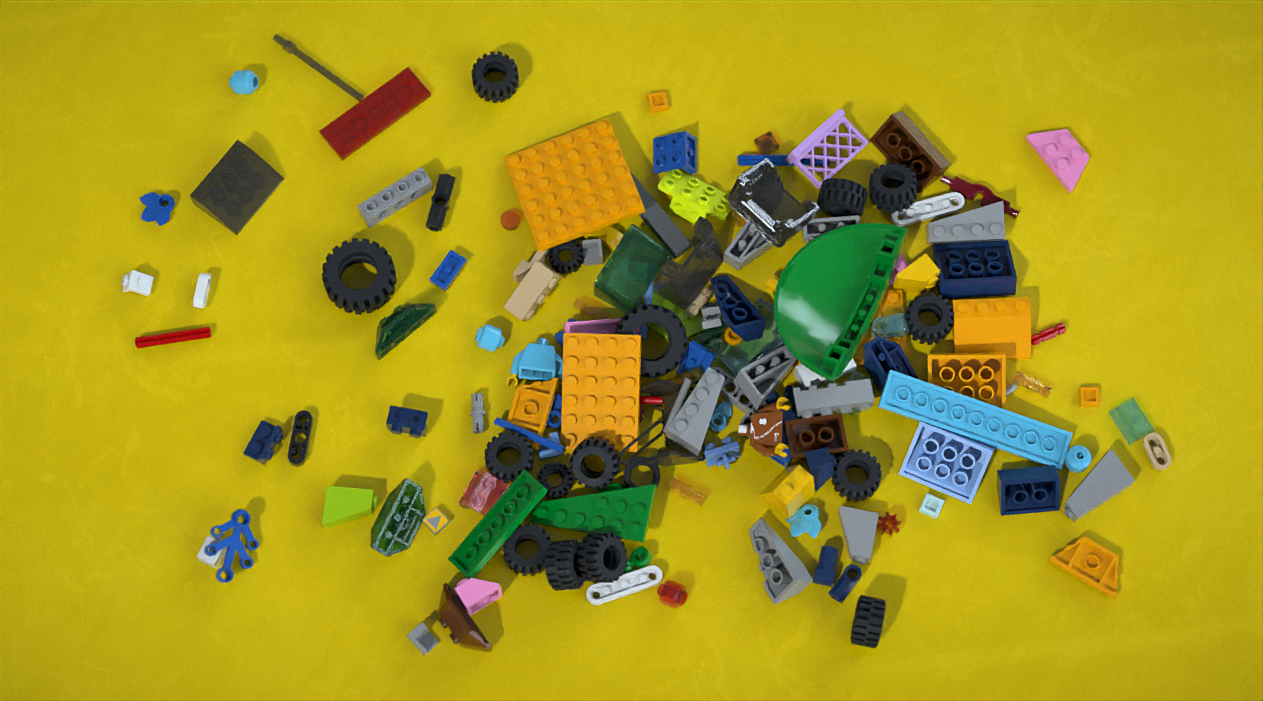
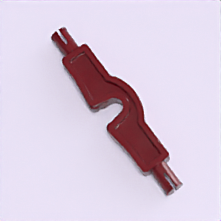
(970, 191)

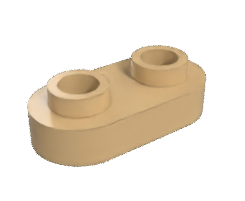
(1159, 451)

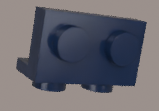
(407, 421)

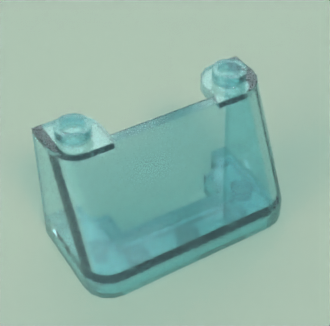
(736, 357)

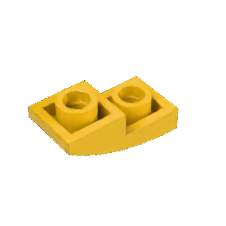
(609, 237)

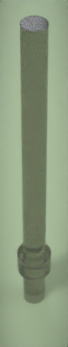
(290, 47)

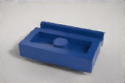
(696, 357)

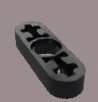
(297, 424)

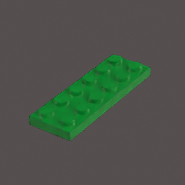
(497, 524)

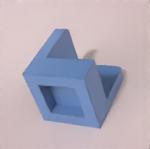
(545, 452)

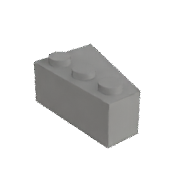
(765, 375)

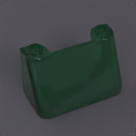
(630, 270)

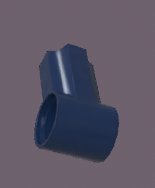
(825, 571)
(844, 584)

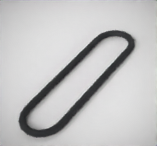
(644, 447)

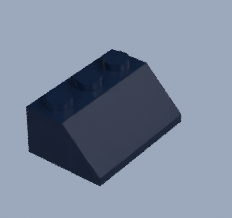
(1028, 490)

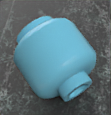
(243, 82)
(489, 337)
(1077, 459)

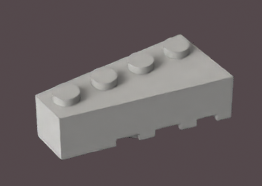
(833, 398)

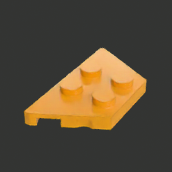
(533, 406)
(1090, 564)

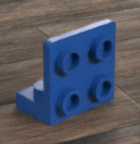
(675, 152)

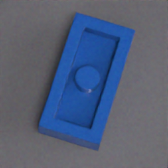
(448, 270)

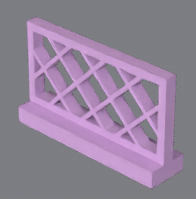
(814, 141)

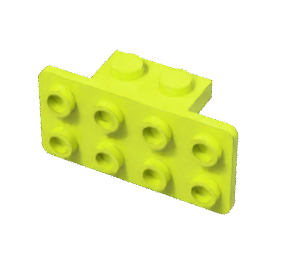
(693, 197)

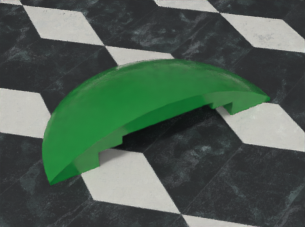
(834, 293)

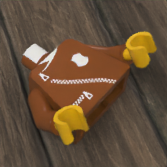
(766, 429)

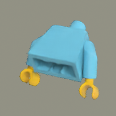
(537, 363)

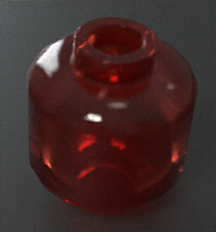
(672, 594)

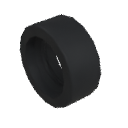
(636, 462)

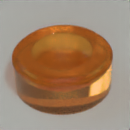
(510, 220)

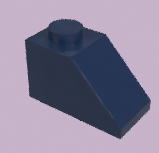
(820, 466)

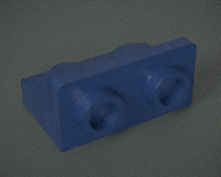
(263, 442)

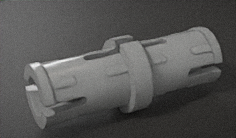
(477, 413)

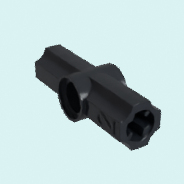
(438, 212)

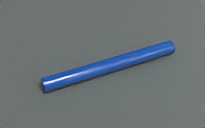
(529, 435)

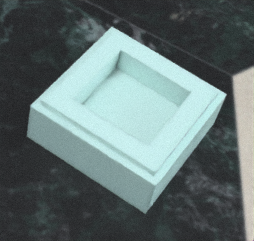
(931, 506)

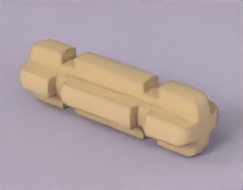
(699, 302)

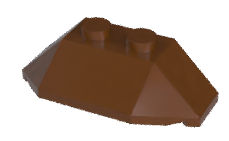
(460, 623)

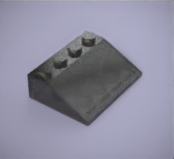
(236, 187)

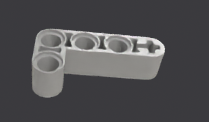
(735, 396)

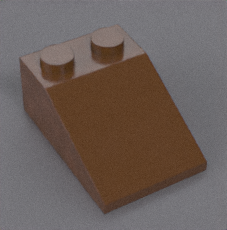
(816, 433)

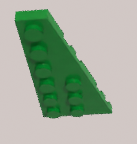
(616, 512)

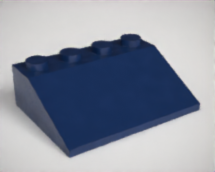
(975, 269)

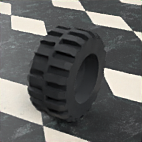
(351, 254)
(676, 337)

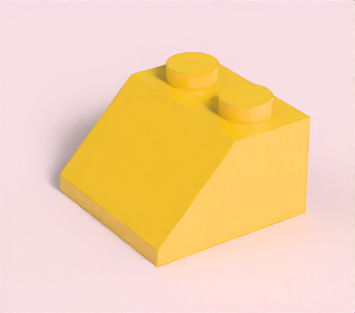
(918, 276)

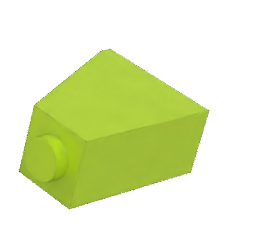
(347, 504)

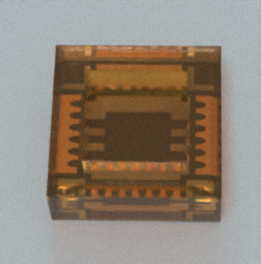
(766, 144)

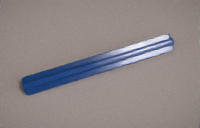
(777, 160)

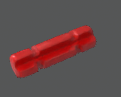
(1047, 334)

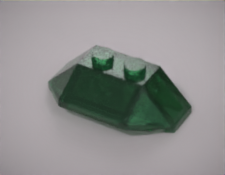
(400, 325)
(398, 519)

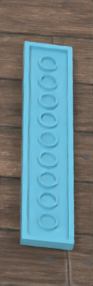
(975, 419)

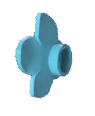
(720, 414)
(803, 522)

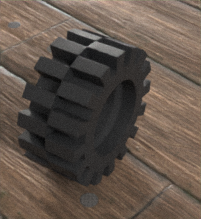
(566, 266)
(563, 471)

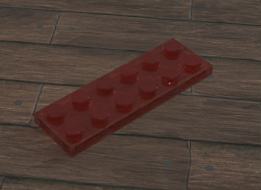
(375, 113)

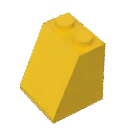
(790, 490)

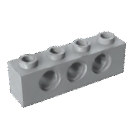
(395, 197)

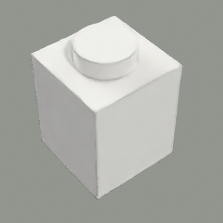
(213, 561)

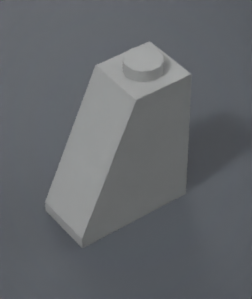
(859, 532)

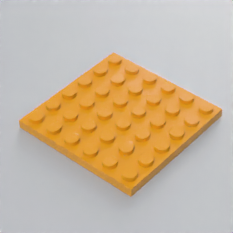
(574, 185)

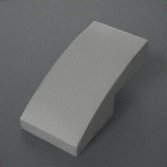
(711, 315)

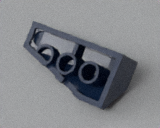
(737, 309)

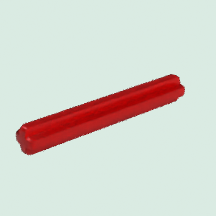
(173, 337)

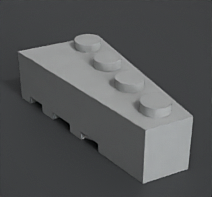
(971, 226)
(695, 415)

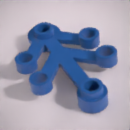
(234, 543)

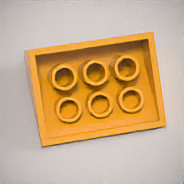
(992, 326)
(970, 374)

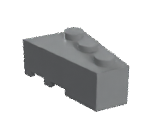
(823, 225)
(746, 247)

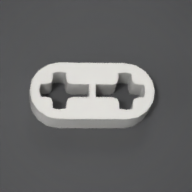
(202, 290)

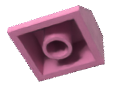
(477, 594)

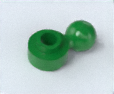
(640, 557)

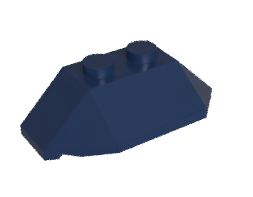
(882, 356)

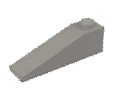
(781, 567)

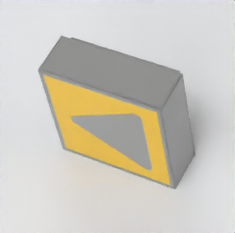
(436, 521)

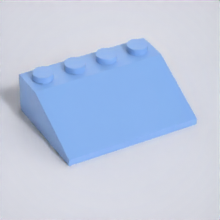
(946, 461)

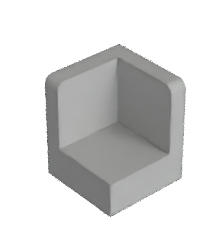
(592, 252)
(422, 639)

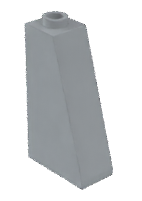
(1100, 486)

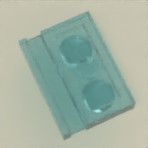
(1131, 421)

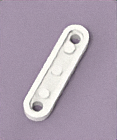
(929, 209)
(626, 585)

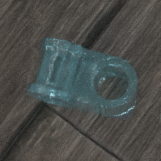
(892, 326)

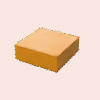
(657, 101)
(1089, 396)

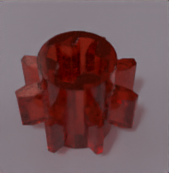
(892, 520)

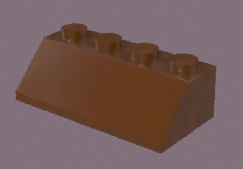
(905, 144)

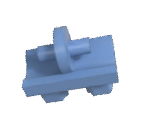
(722, 455)

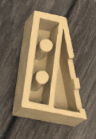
(532, 291)

